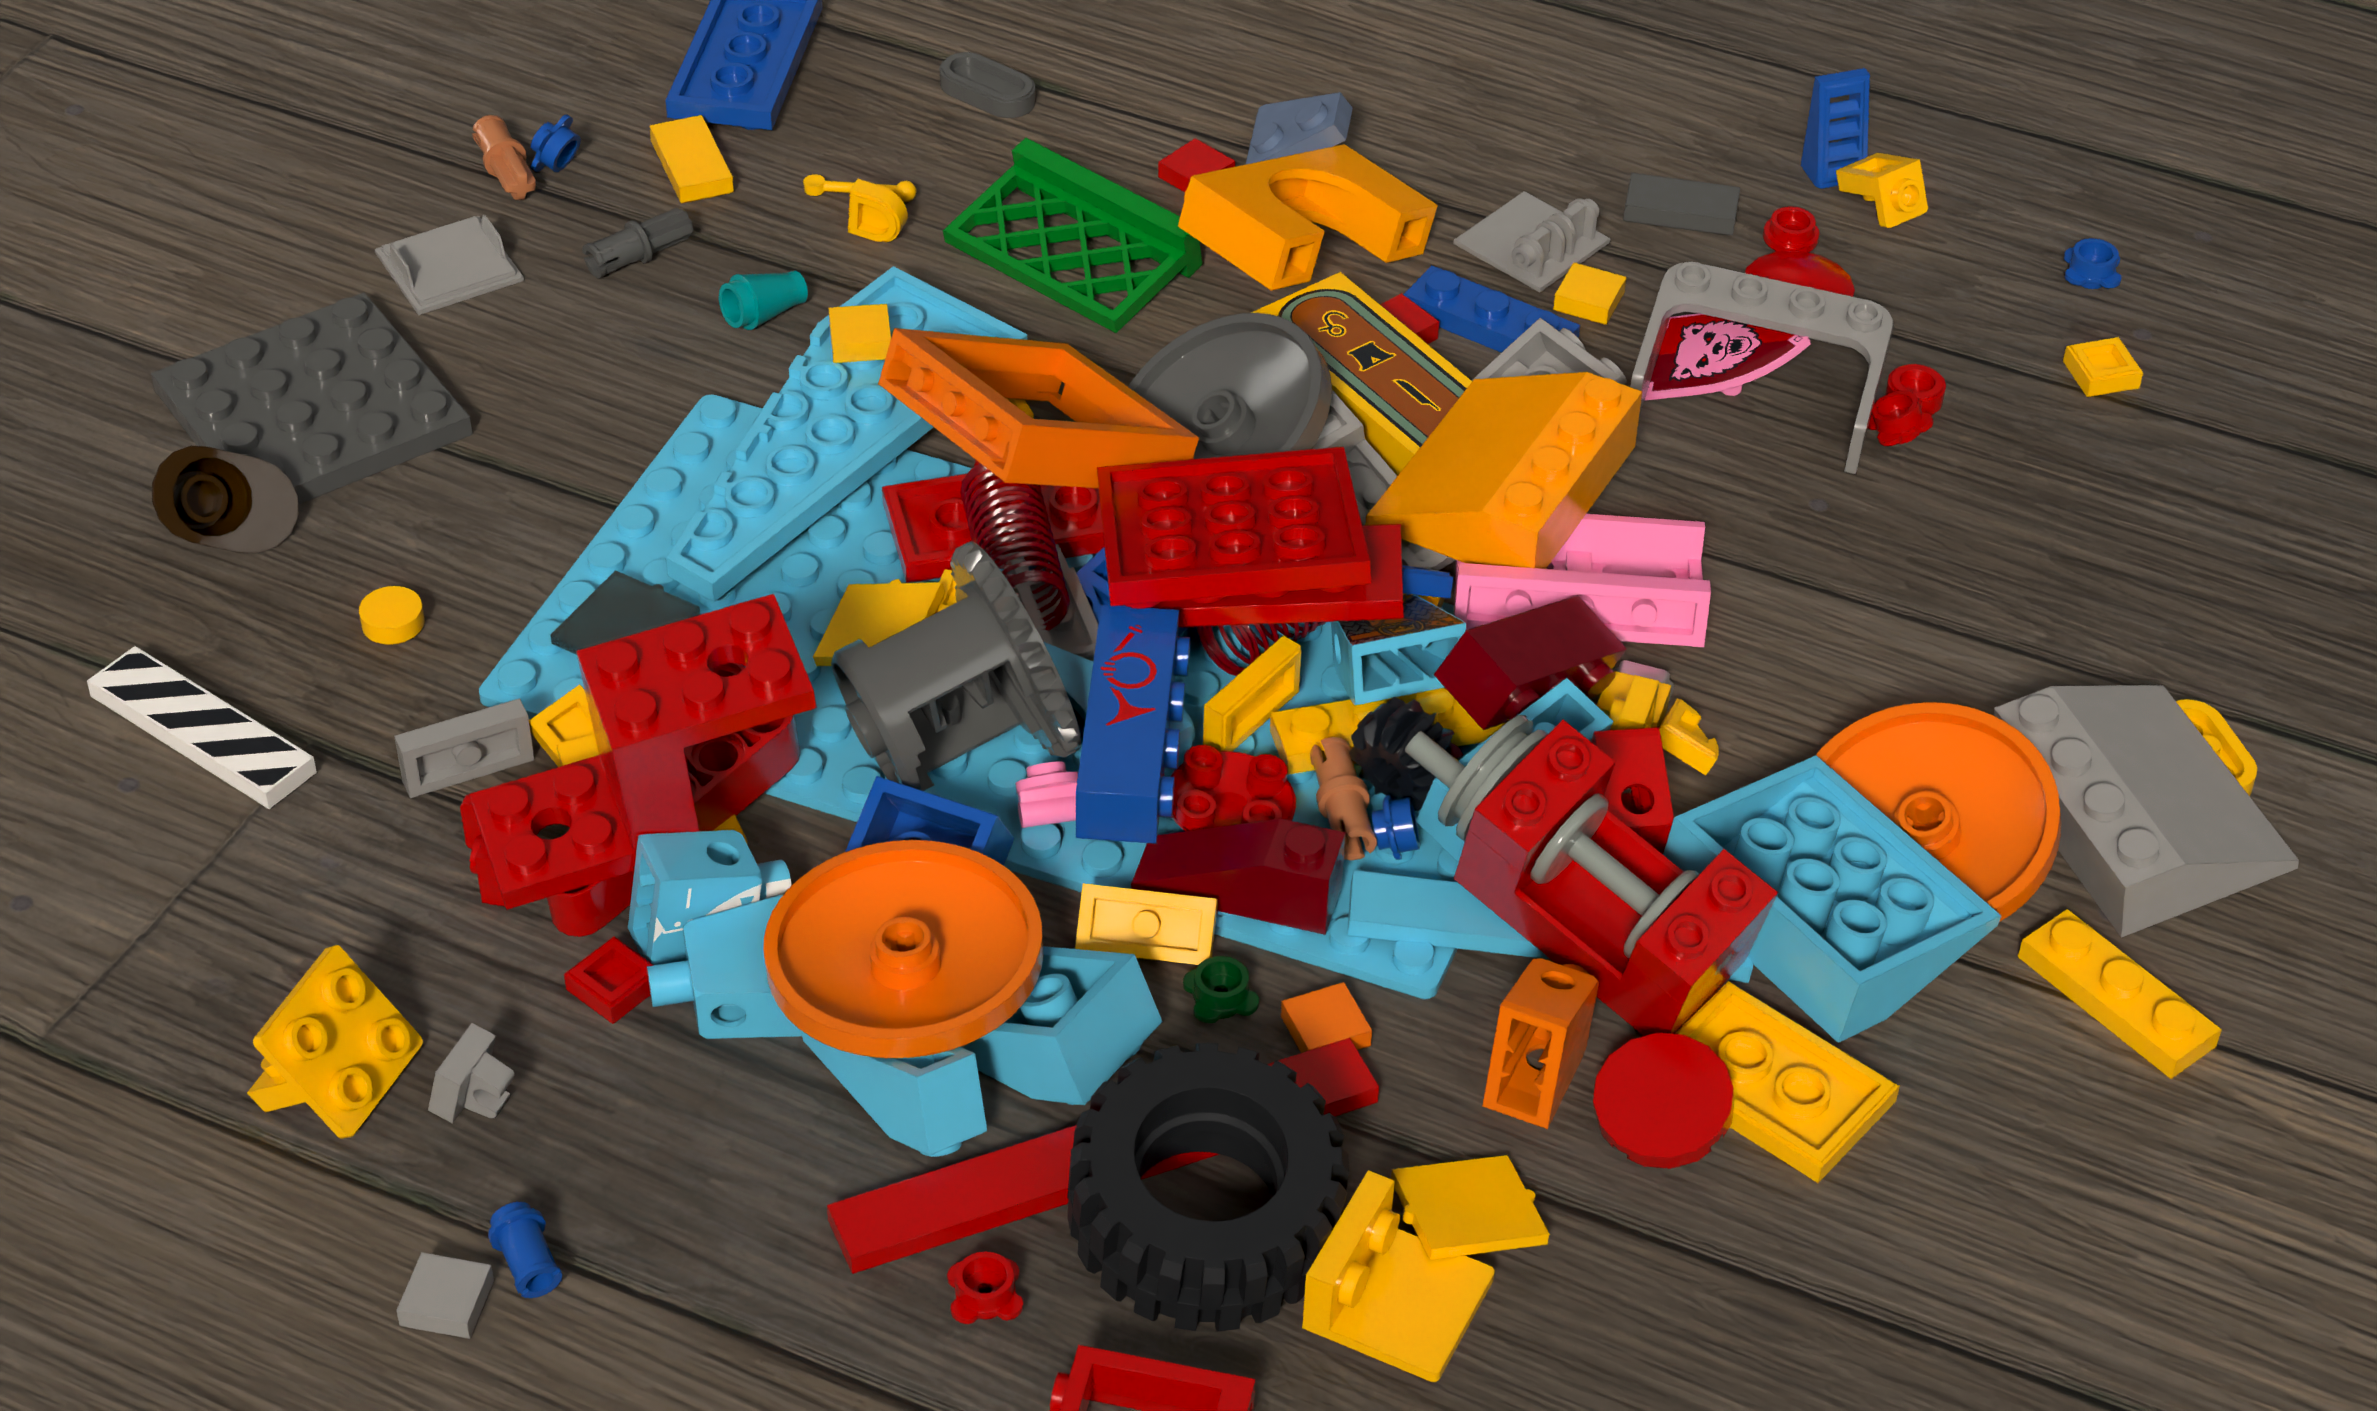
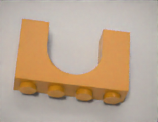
(1265, 212)

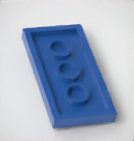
(743, 61)

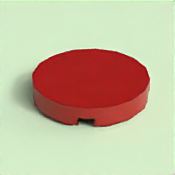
(1663, 1100)

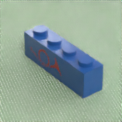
(1128, 725)

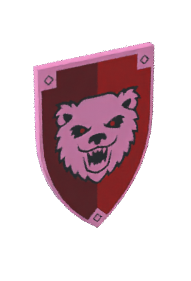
(1717, 355)

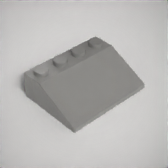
(2145, 803)

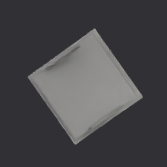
(449, 264)

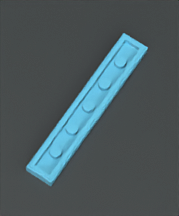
(1439, 914)

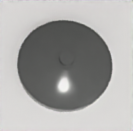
(1241, 385)

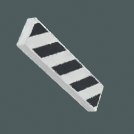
(202, 727)

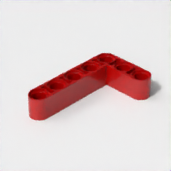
(724, 780)

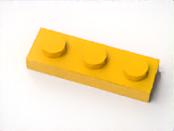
(2119, 993)

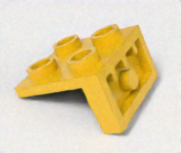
(1384, 1294)

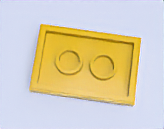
(1789, 1084)

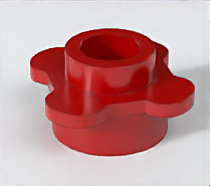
(1899, 418)
(979, 1273)

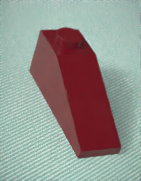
(1255, 870)

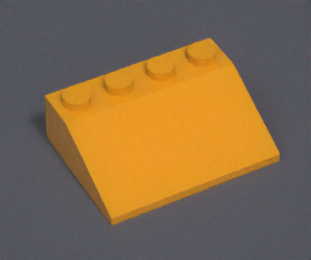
(1513, 468)

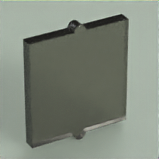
(620, 609)

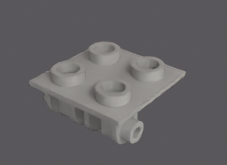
(1535, 239)

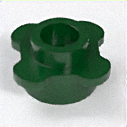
(1220, 989)

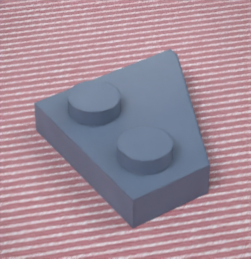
(1299, 126)

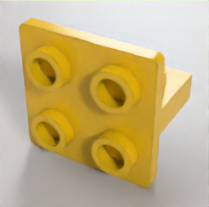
(333, 1045)

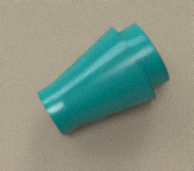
(757, 298)

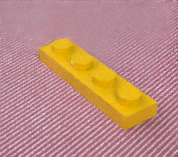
(1301, 728)

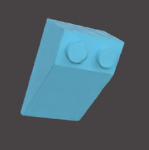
(1073, 1027)

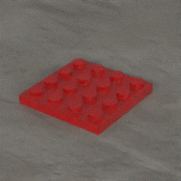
(1231, 527)

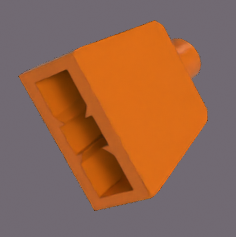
(1547, 1011)

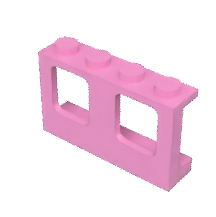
(1628, 570)

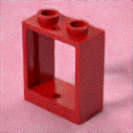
(1147, 1385)

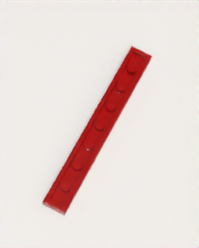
(1033, 1176)

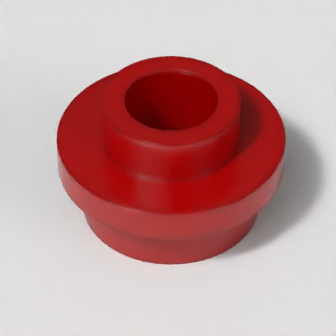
(1791, 230)

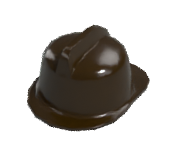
(224, 499)

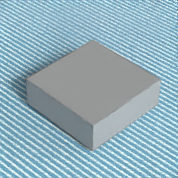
(445, 1295)

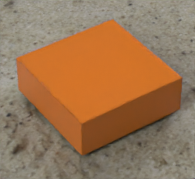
(1325, 1018)

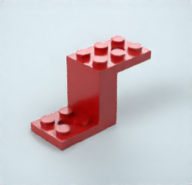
(645, 705)

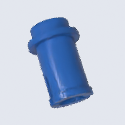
(519, 1235)

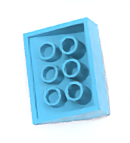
(1858, 902)

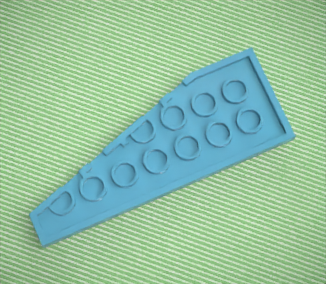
(815, 441)

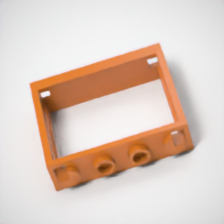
(962, 392)

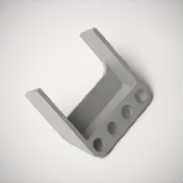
(1777, 307)

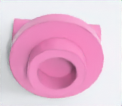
(1047, 795)

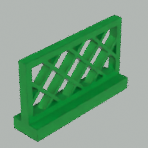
(1100, 210)

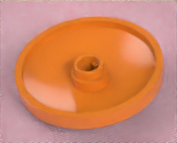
(1959, 789)
(903, 949)

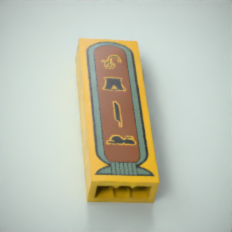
(1375, 365)

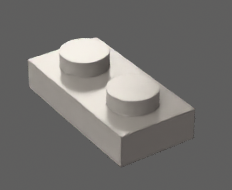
(464, 748)

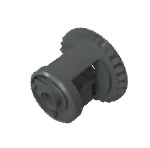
(955, 680)

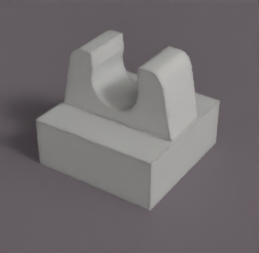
(471, 1078)

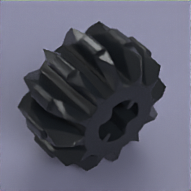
(1382, 744)

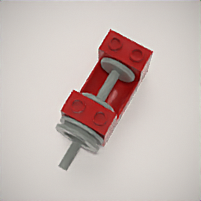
(1587, 883)

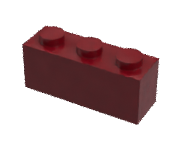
(1519, 659)

